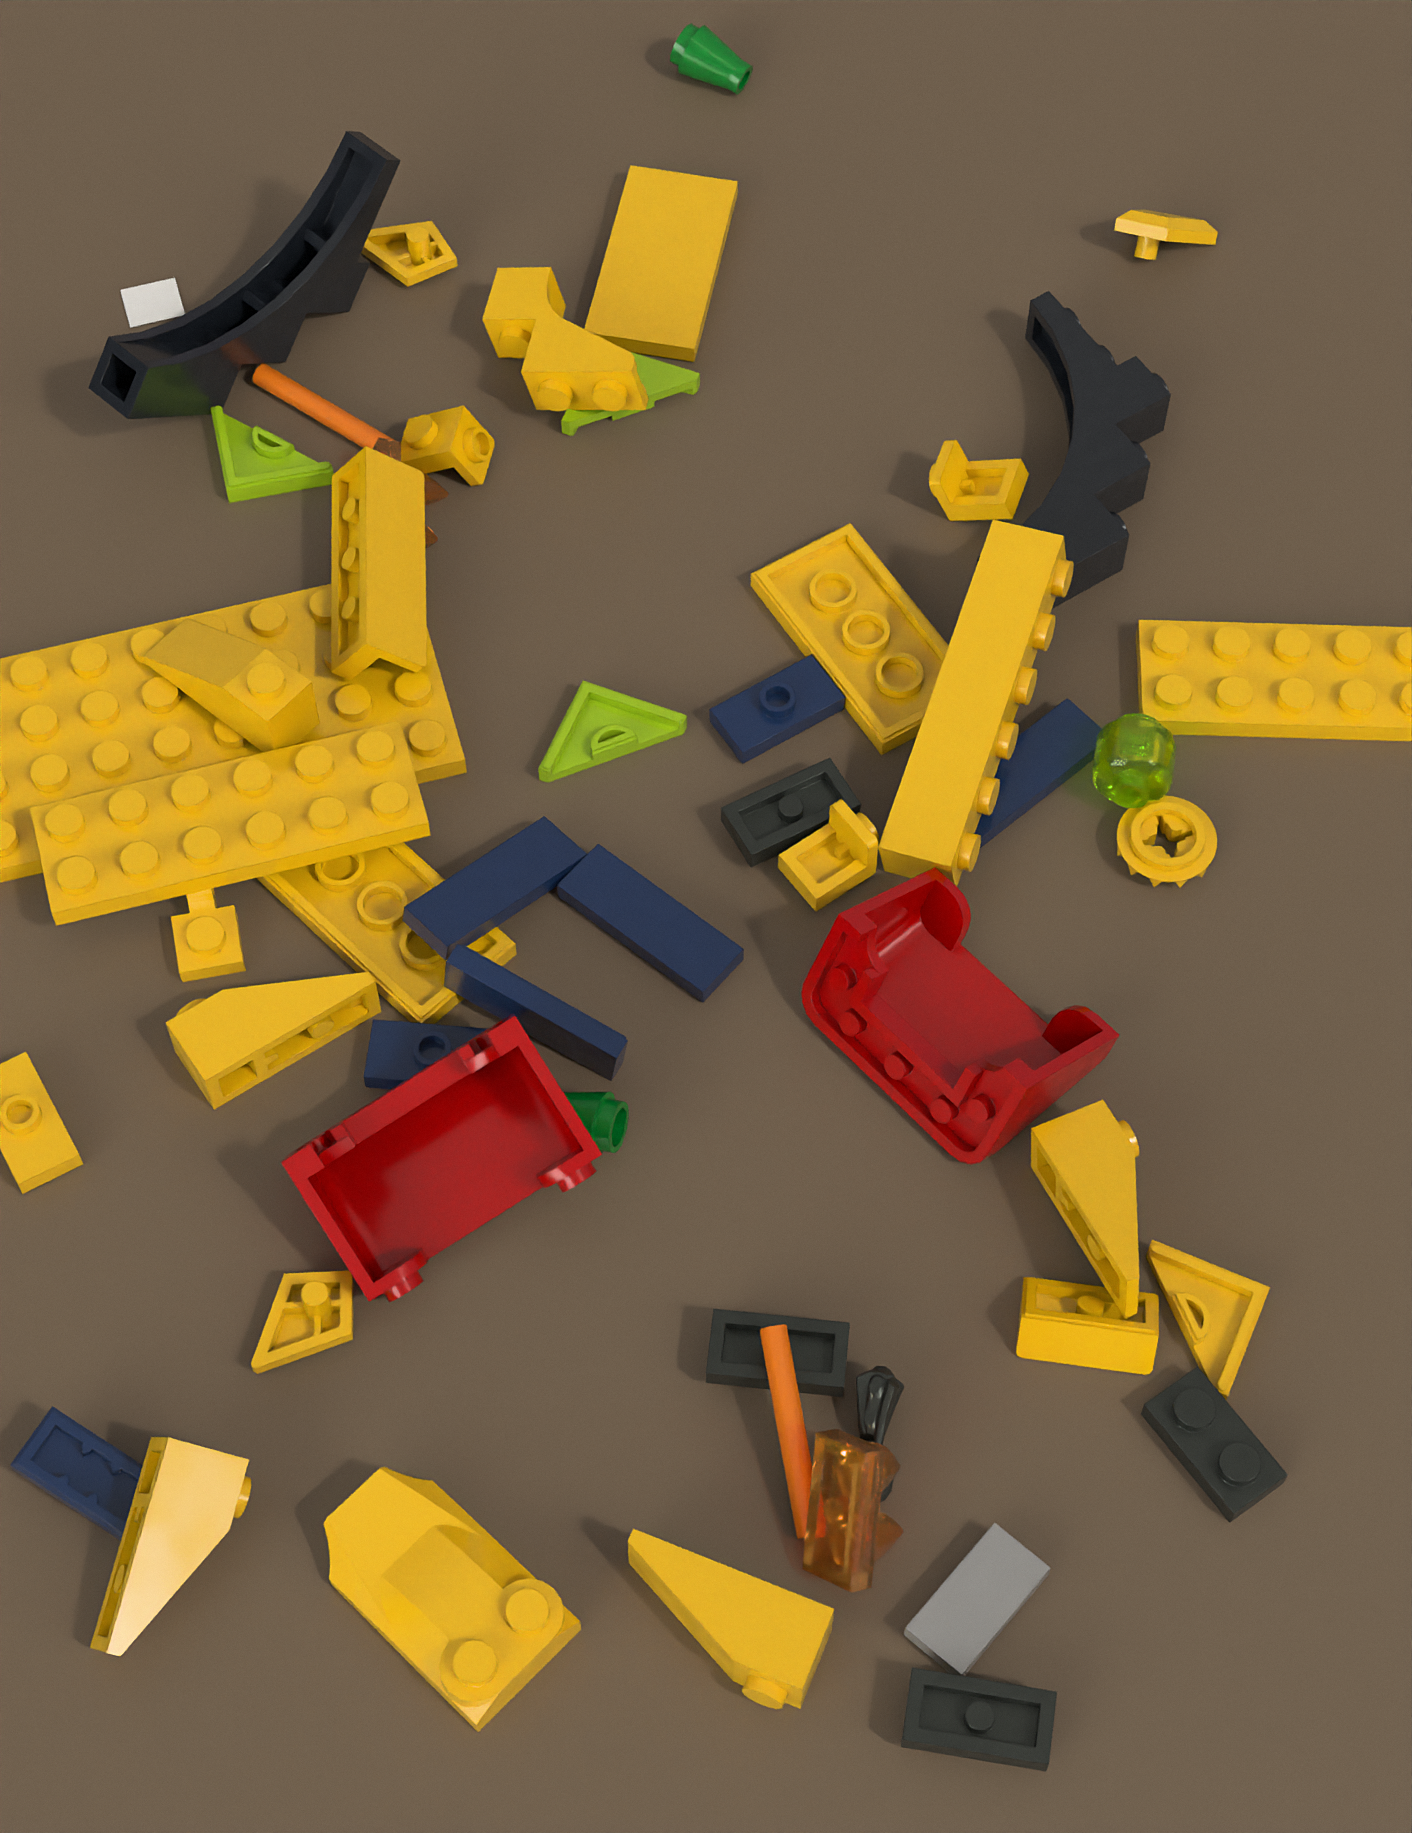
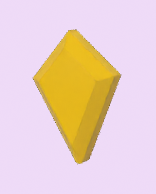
(1158, 226)
(410, 251)
(306, 1318)

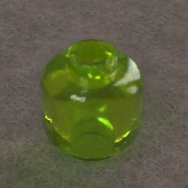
(1134, 760)

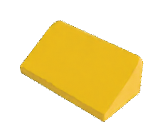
(1085, 1327)

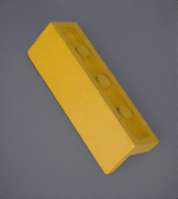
(377, 565)

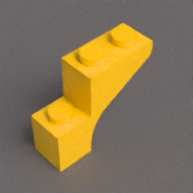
(562, 361)

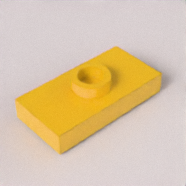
(31, 1128)

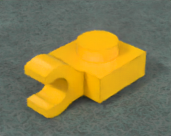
(207, 938)

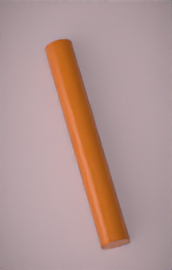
(316, 407)
(789, 1421)

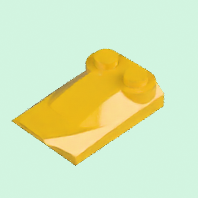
(444, 1592)

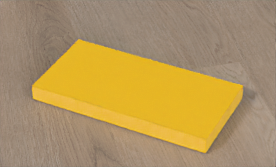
(662, 262)
(860, 629)
(359, 912)

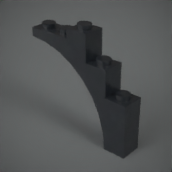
(255, 320)
(1106, 418)

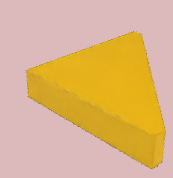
(1211, 1308)

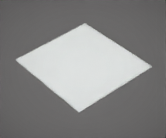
(152, 302)

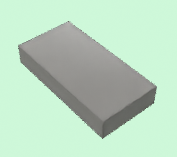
(977, 1601)

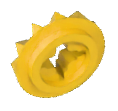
(1179, 822)

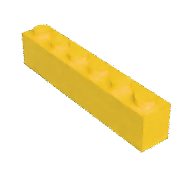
(975, 703)

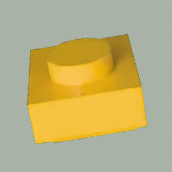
(448, 441)
(976, 488)
(832, 857)

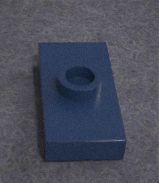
(776, 709)
(405, 1048)
(80, 1471)

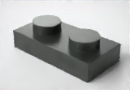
(786, 811)
(816, 1349)
(1213, 1444)
(979, 1719)

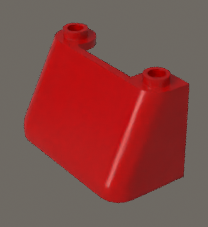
(940, 1024)
(441, 1157)

